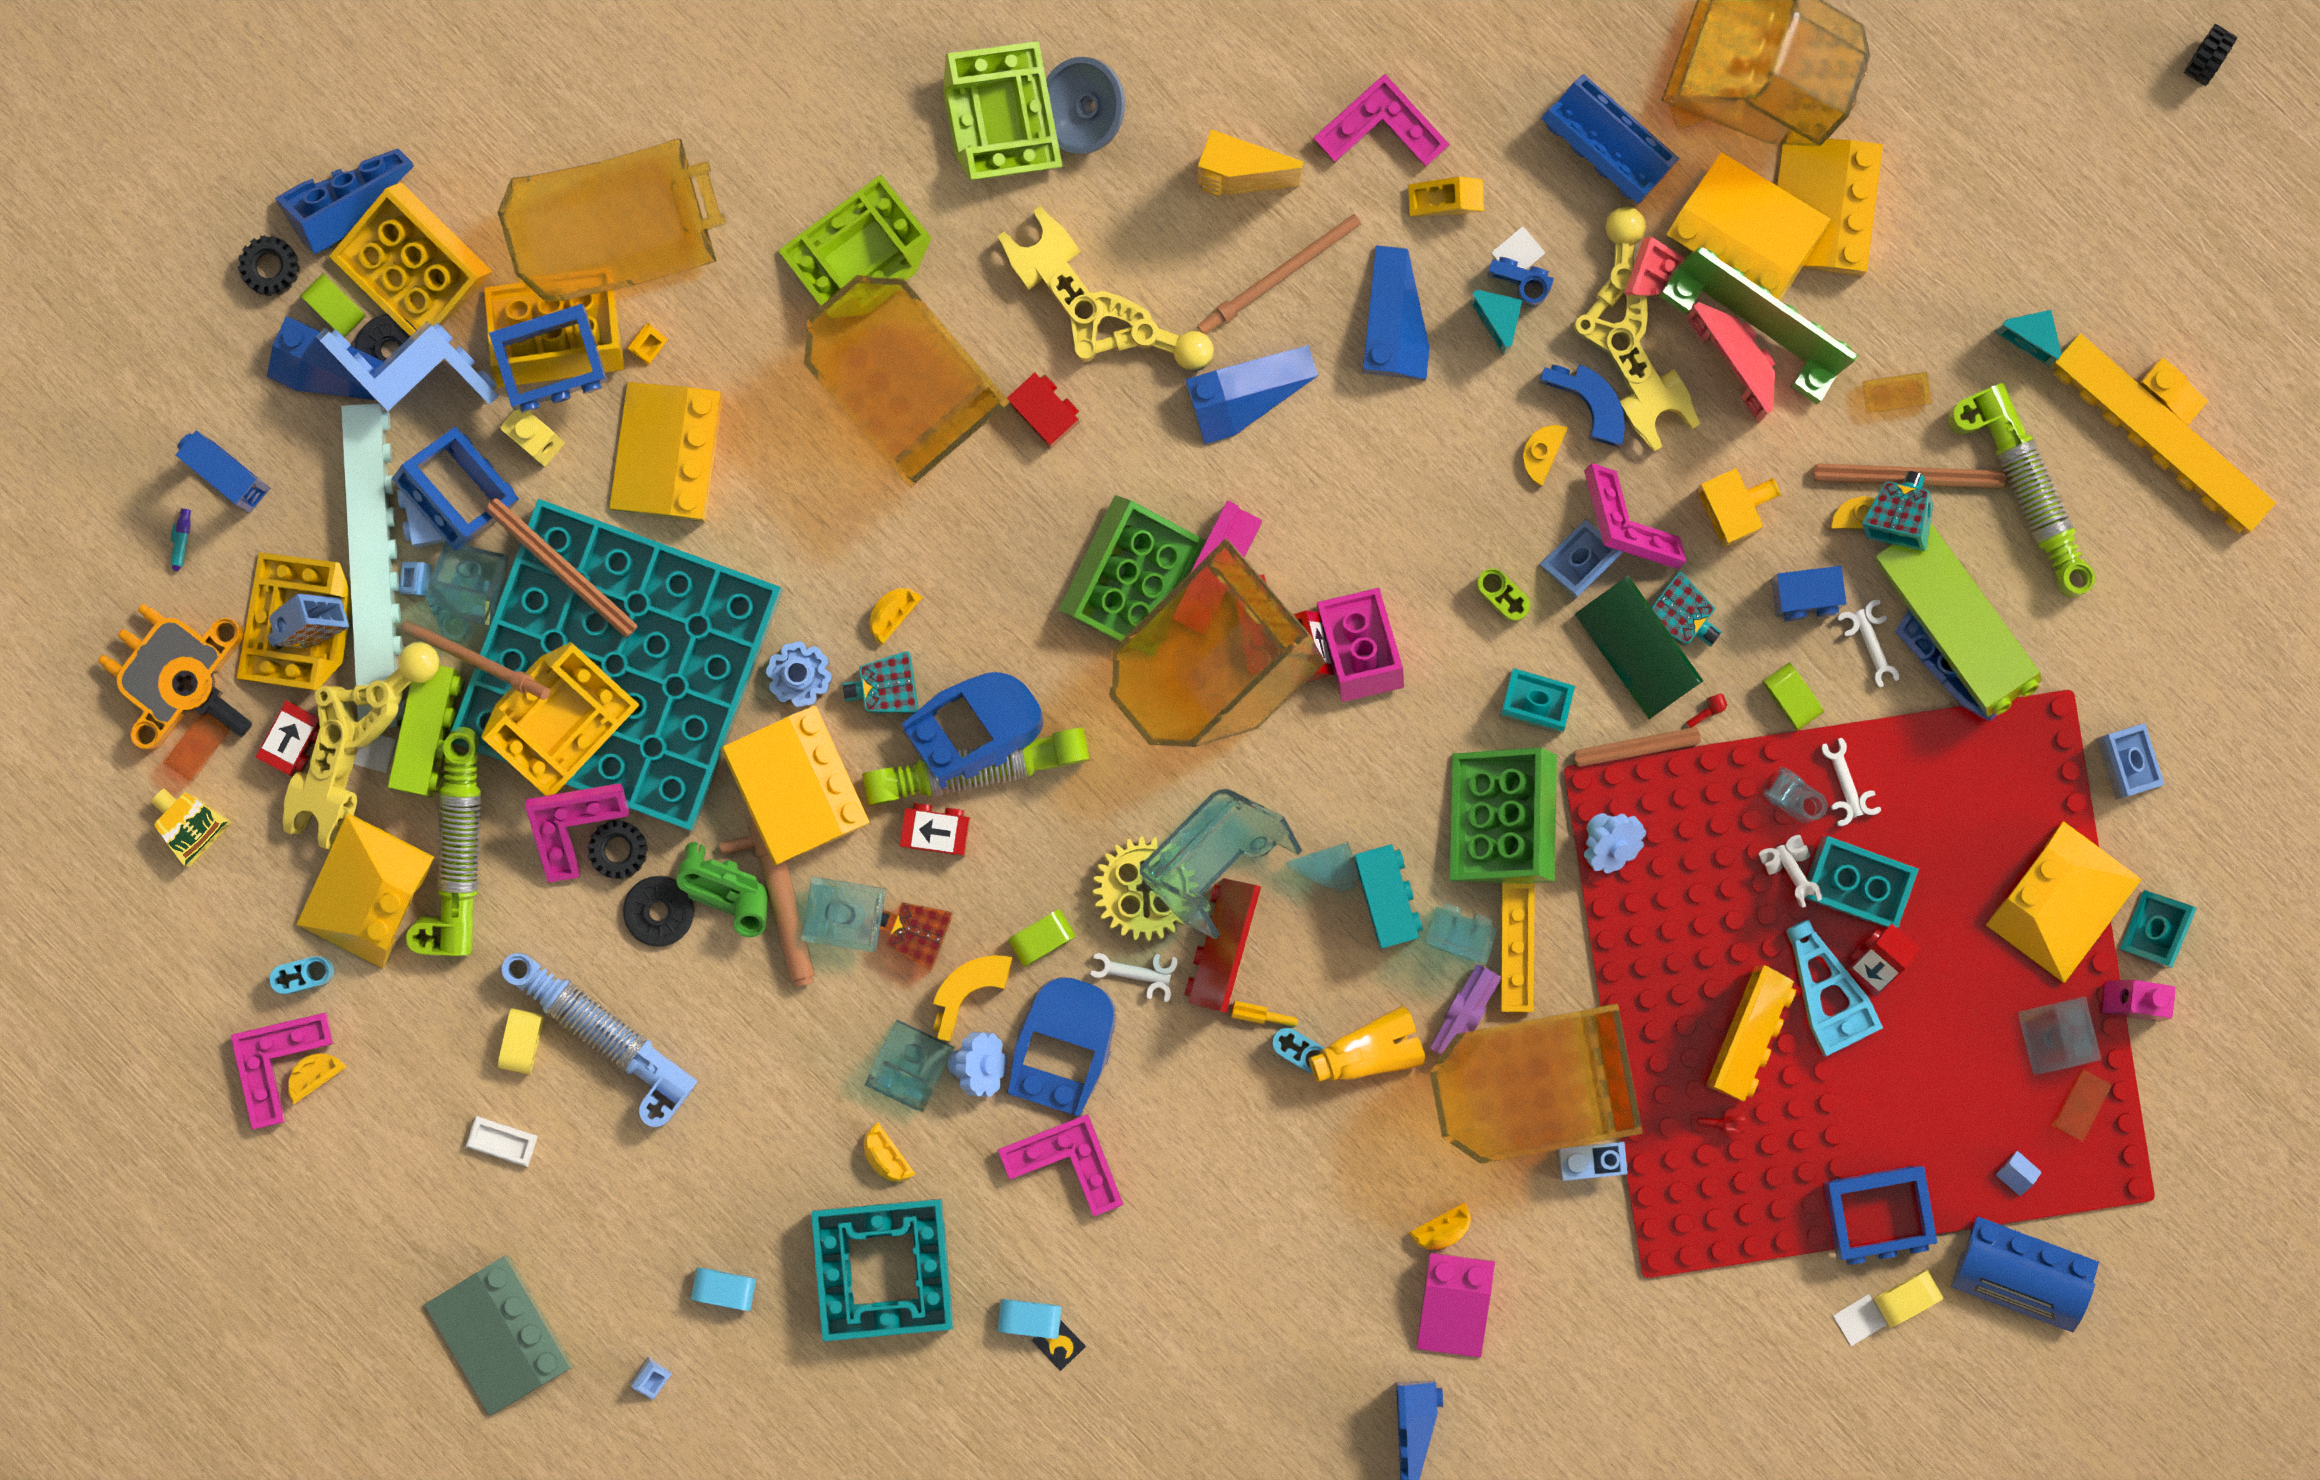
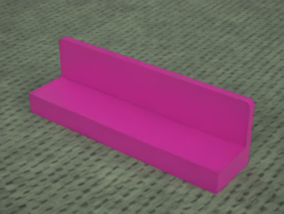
(1235, 526)

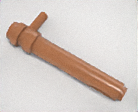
(783, 906)

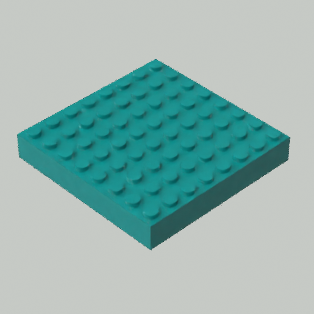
(681, 665)

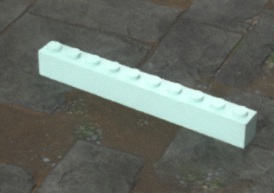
(371, 546)

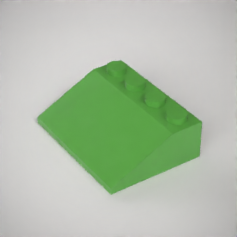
(1129, 568)
(1503, 816)

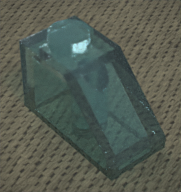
(1328, 867)

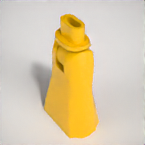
(1371, 1049)

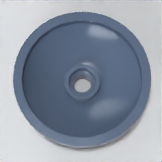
(1071, 92)

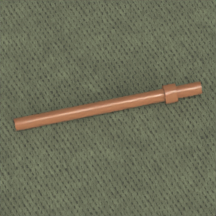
(1228, 310)
(518, 680)

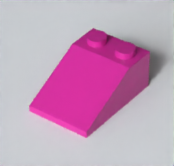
(1361, 645)
(1455, 1304)

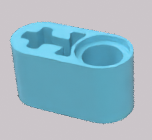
(292, 969)
(1289, 1053)
(723, 1289)
(1029, 1318)

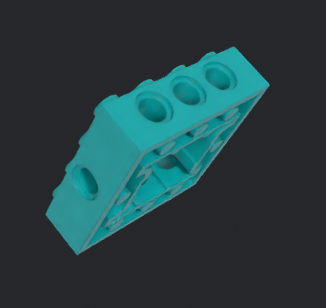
(831, 1237)

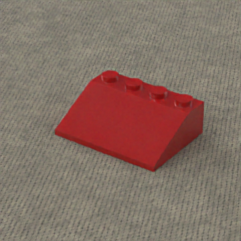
(1222, 956)

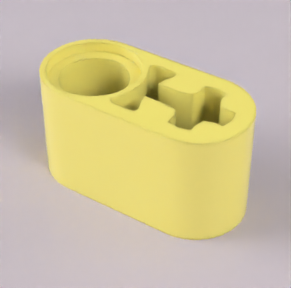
(520, 1041)
(1908, 1298)

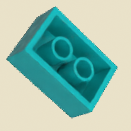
(1860, 882)
(1387, 896)

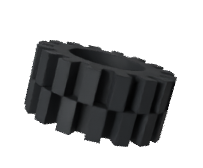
(2210, 55)
(255, 251)
(617, 869)

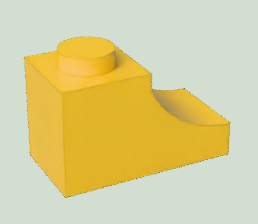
(1446, 197)
(2173, 390)

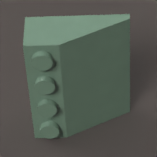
(498, 1335)

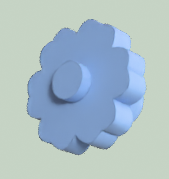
(799, 674)
(1613, 841)
(979, 1064)

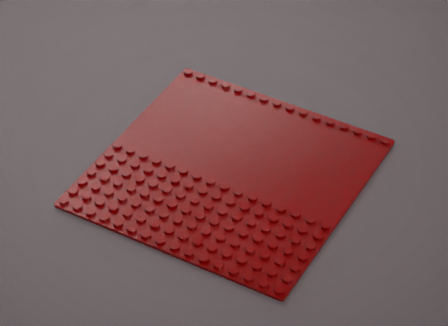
(1950, 1066)

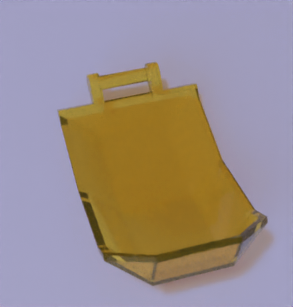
(609, 223)

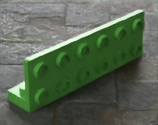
(1756, 305)

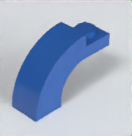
(1598, 395)

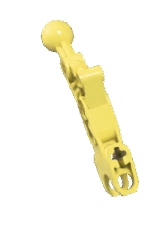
(1049, 263)
(1650, 393)
(333, 757)

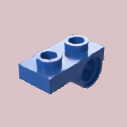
(1507, 270)

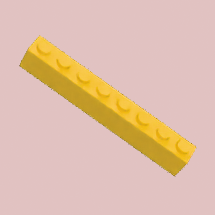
(2162, 434)

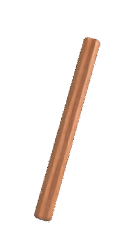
(1896, 474)
(561, 567)

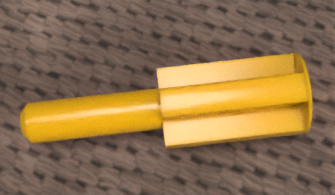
(1259, 1014)

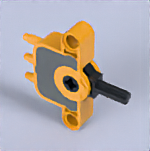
(159, 664)

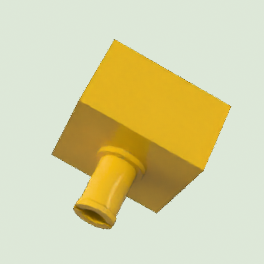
(1733, 506)

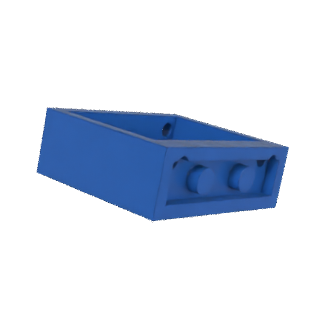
(538, 326)
(221, 470)
(435, 505)
(1884, 1249)

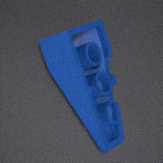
(331, 208)
(1395, 326)
(308, 366)
(1242, 393)
(1921, 645)
(1416, 1420)

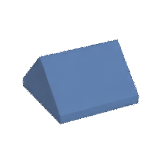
(1579, 559)
(2130, 761)

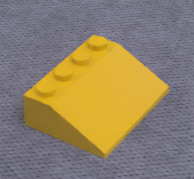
(1242, 167)
(1843, 185)
(1750, 225)
(409, 261)
(559, 352)
(666, 451)
(795, 785)
(1750, 1033)

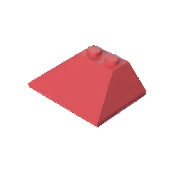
(1741, 353)

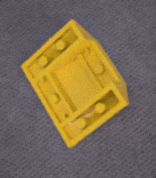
(275, 583)
(558, 734)
(364, 890)
(2063, 902)

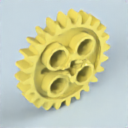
(1115, 890)

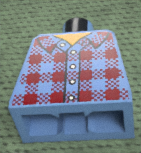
(307, 621)

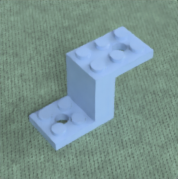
(409, 364)

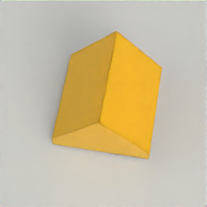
(647, 343)

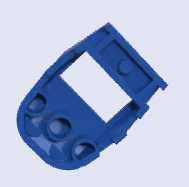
(1002, 707)
(1073, 1014)

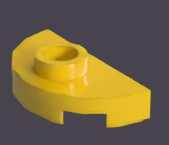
(1541, 451)
(1852, 513)
(891, 611)
(311, 1074)
(884, 1156)
(1443, 1230)

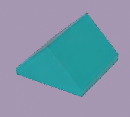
(1498, 315)
(2034, 335)
(1537, 701)
(2158, 929)

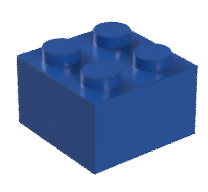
(1808, 592)

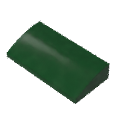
(1638, 647)

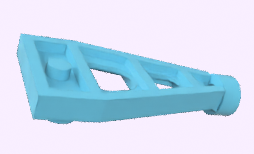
(1846, 1026)

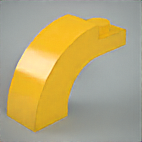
(972, 975)

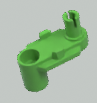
(724, 889)

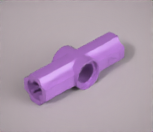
(1467, 1007)

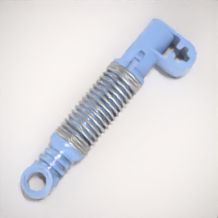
(631, 1051)

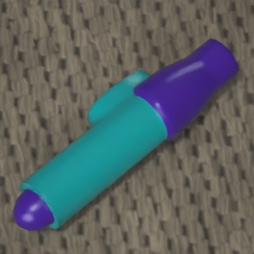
(180, 536)

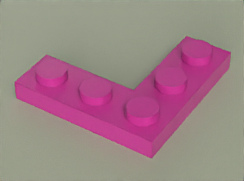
(1388, 104)
(1619, 531)
(556, 812)
(254, 1055)
(1070, 1139)

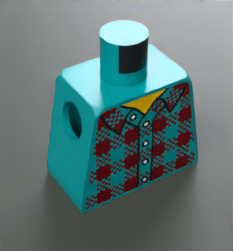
(1901, 513)
(1686, 612)
(885, 686)

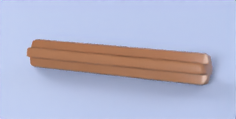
(1637, 747)

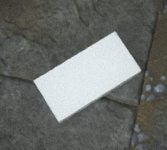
(502, 1141)

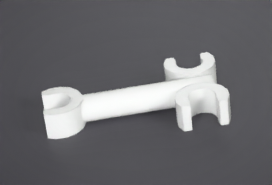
(1862, 620)
(1855, 806)
(1787, 856)
(1159, 977)

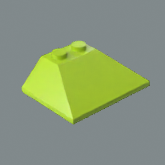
(1000, 111)
(861, 236)

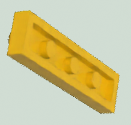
(1517, 947)

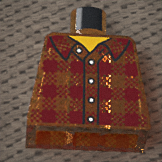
(917, 932)

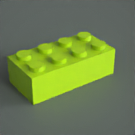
(423, 731)

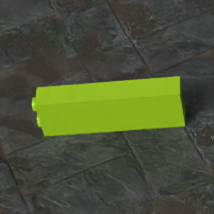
(1961, 623)

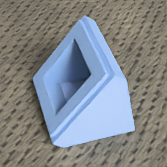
(414, 578)
(2018, 1173)
(650, 1378)

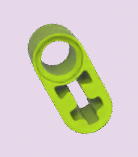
(333, 305)
(1515, 594)
(1793, 696)
(1041, 937)

